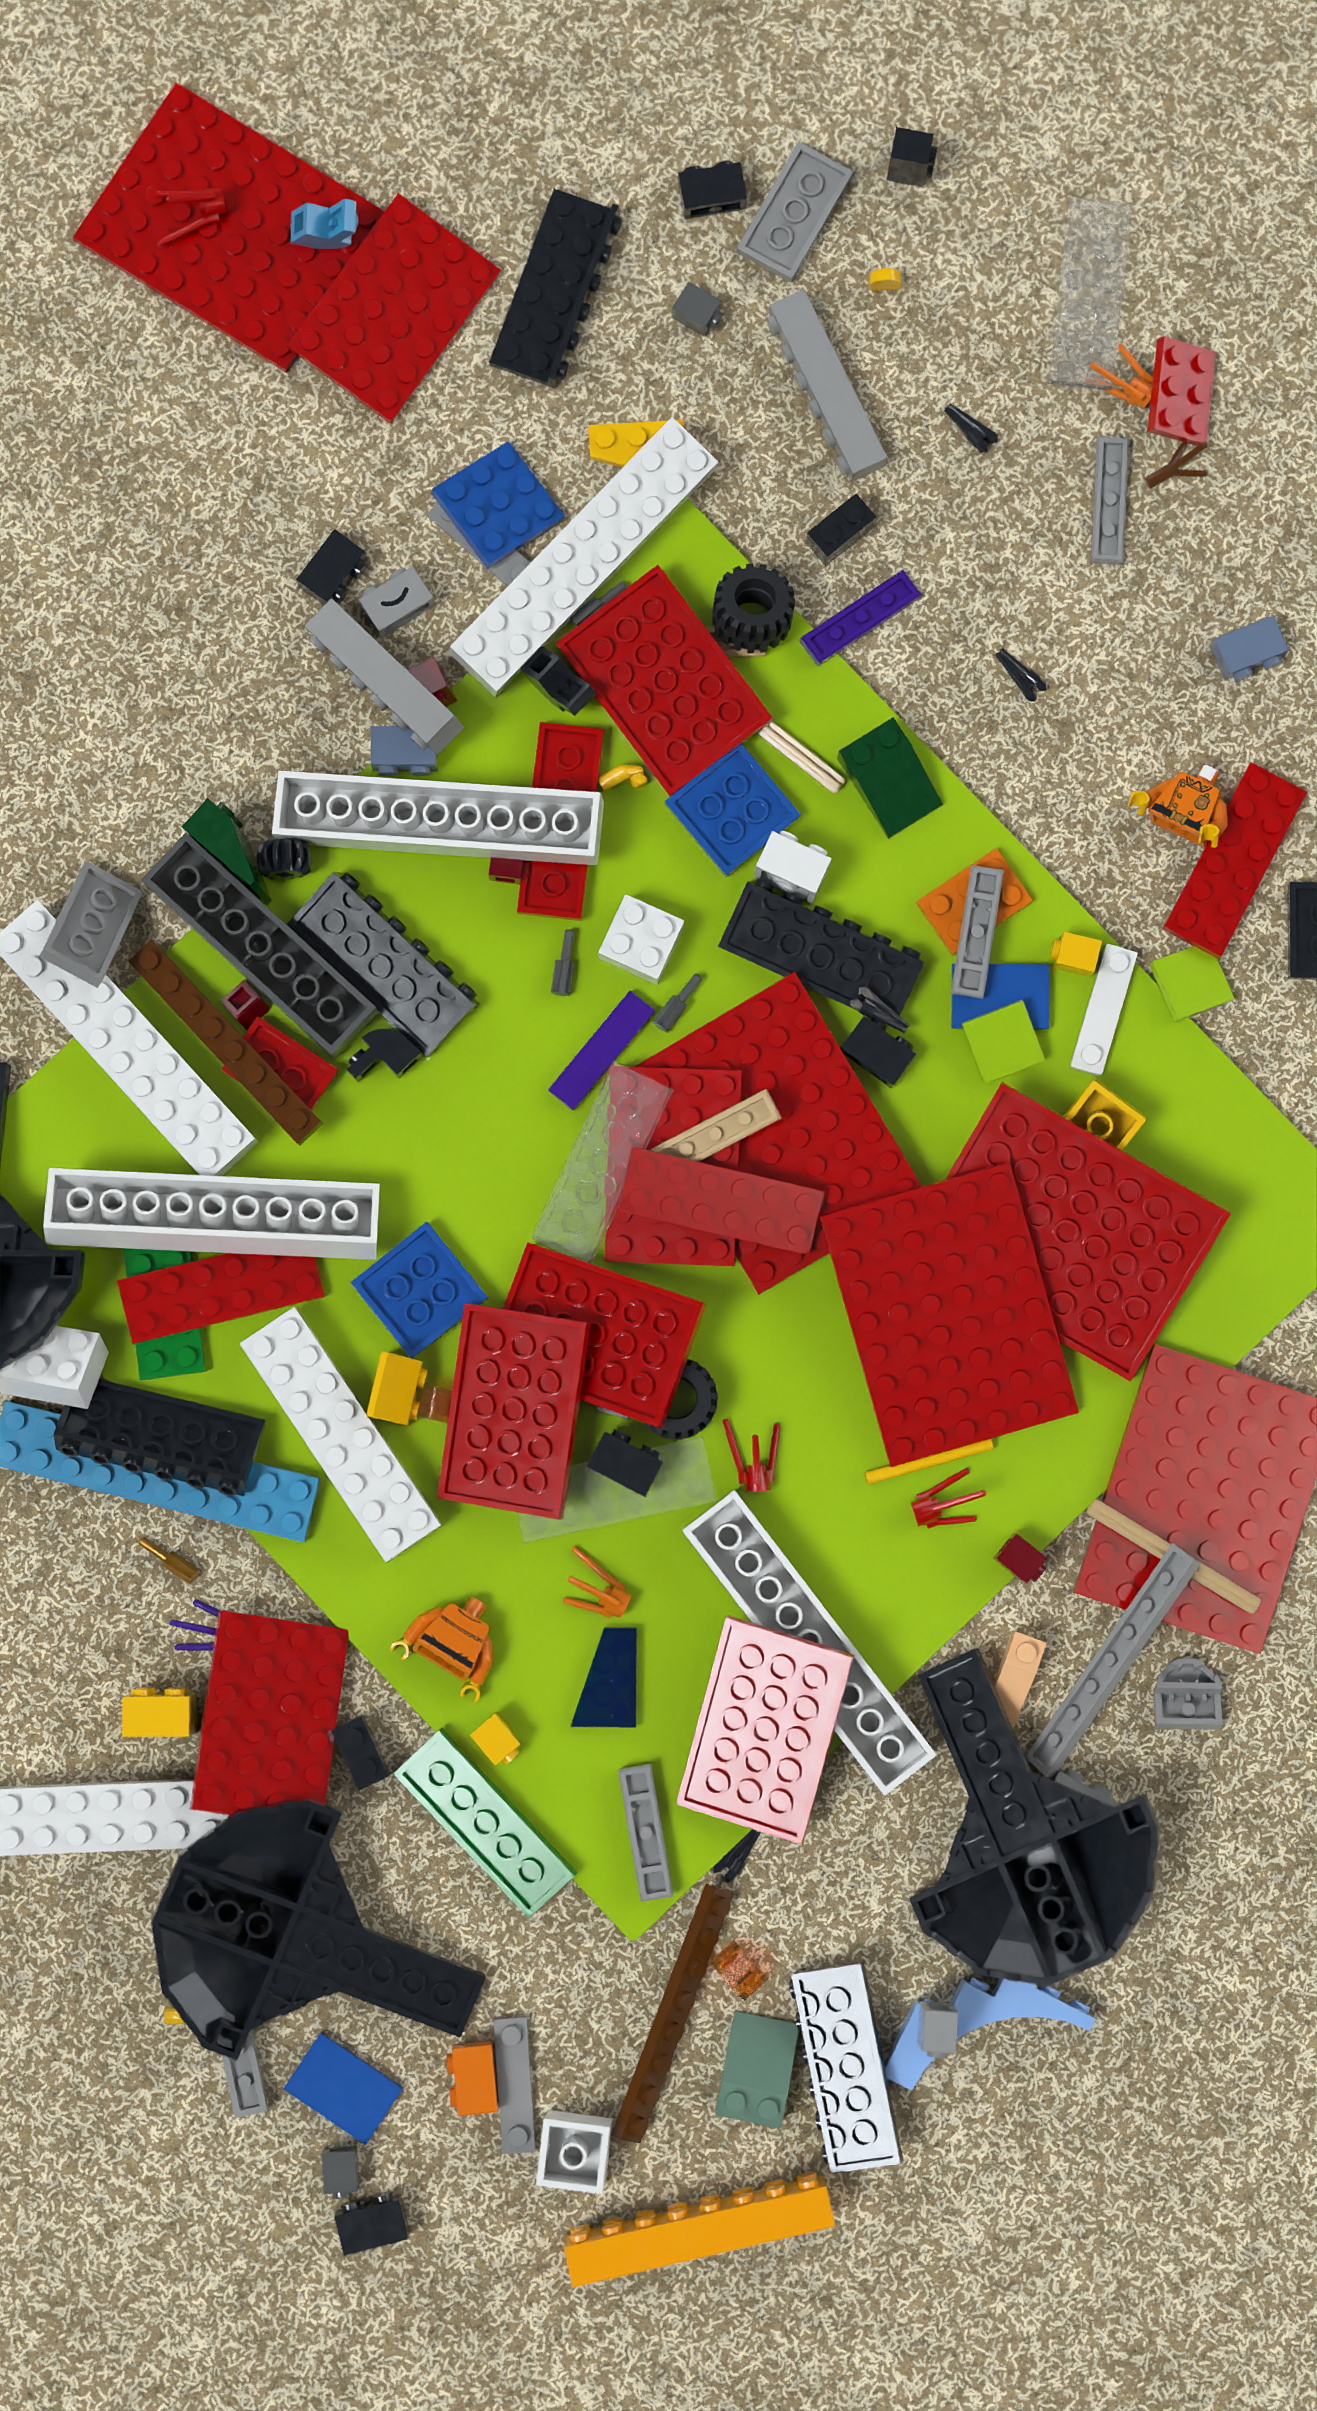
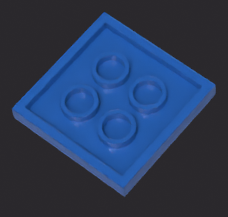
(497, 504)
(732, 809)
(418, 1290)

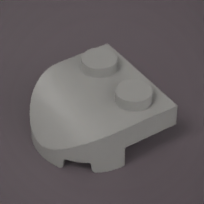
(1187, 1696)

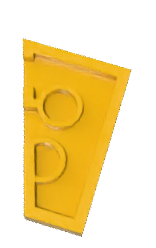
(621, 441)

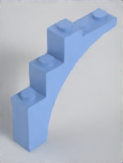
(977, 2008)

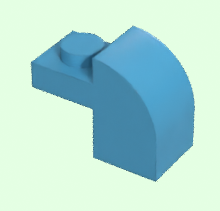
(323, 226)

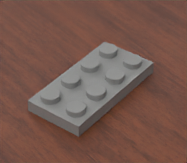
(794, 211)
(91, 924)

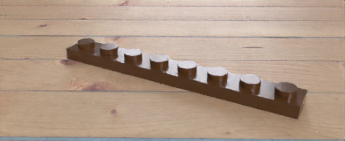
(226, 1043)
(672, 2014)

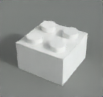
(793, 866)
(641, 939)
(574, 2151)

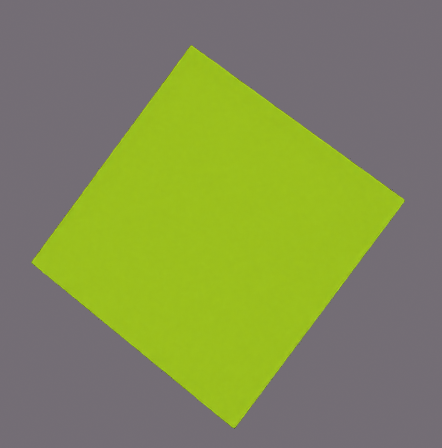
(480, 1147)

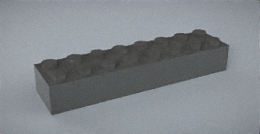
(260, 946)

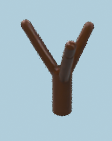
(1171, 468)

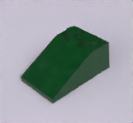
(889, 777)
(220, 835)

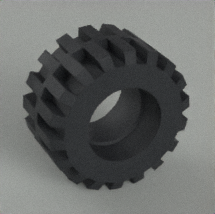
(758, 587)
(703, 1410)

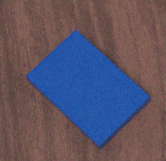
(1004, 986)
(343, 2088)

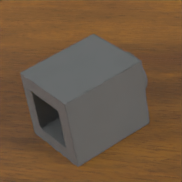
(697, 309)
(340, 2171)

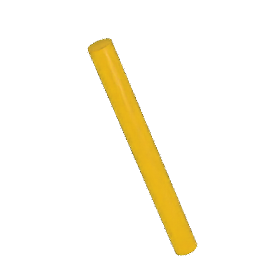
(890, 1472)

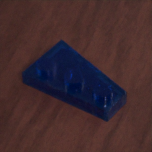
(611, 1682)

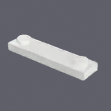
(1103, 1010)

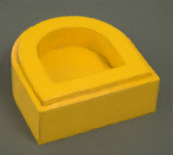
(885, 279)

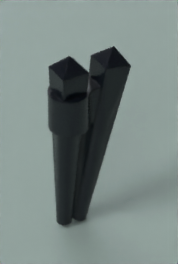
(972, 429)
(1025, 679)
(877, 1009)
(736, 1857)

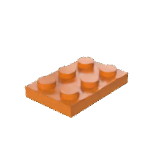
(946, 903)

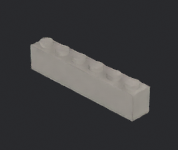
(826, 385)
(384, 676)

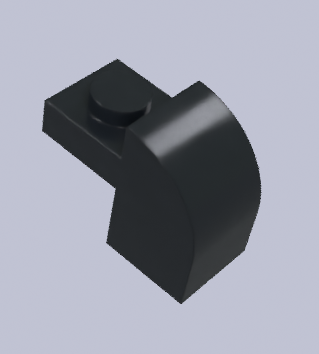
(557, 682)
(384, 1046)

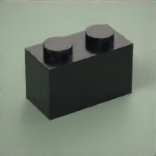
(911, 157)
(712, 189)
(840, 529)
(333, 569)
(878, 1051)
(625, 1463)
(361, 1752)
(371, 2223)

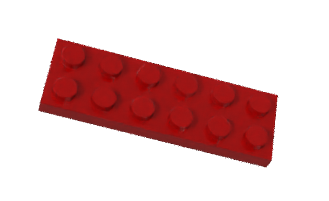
(564, 760)
(1231, 872)
(720, 1200)
(215, 1292)

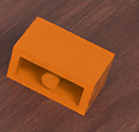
(474, 2078)

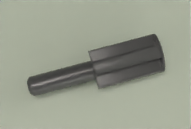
(595, 604)
(563, 968)
(676, 1005)

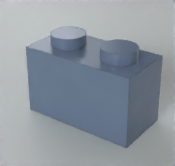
(1249, 648)
(395, 751)

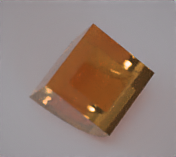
(434, 1404)
(739, 1970)

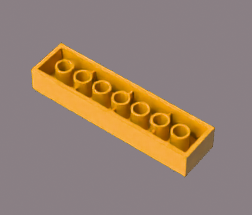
(698, 2229)

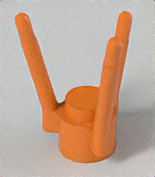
(1137, 390)
(613, 1599)

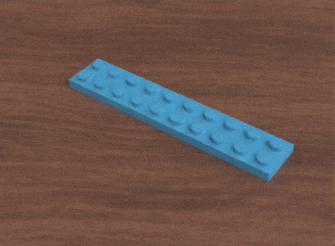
(274, 1503)

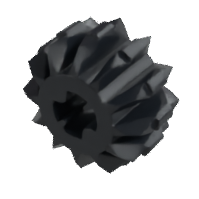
(284, 859)

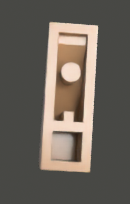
(1017, 1672)

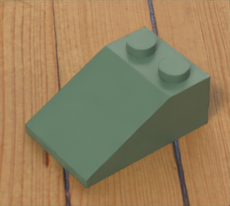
(757, 2069)

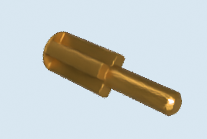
(172, 1561)

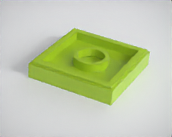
(1191, 982)
(1003, 1041)

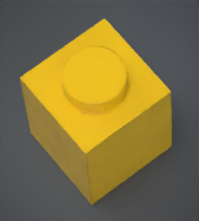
(1075, 953)
(496, 1740)

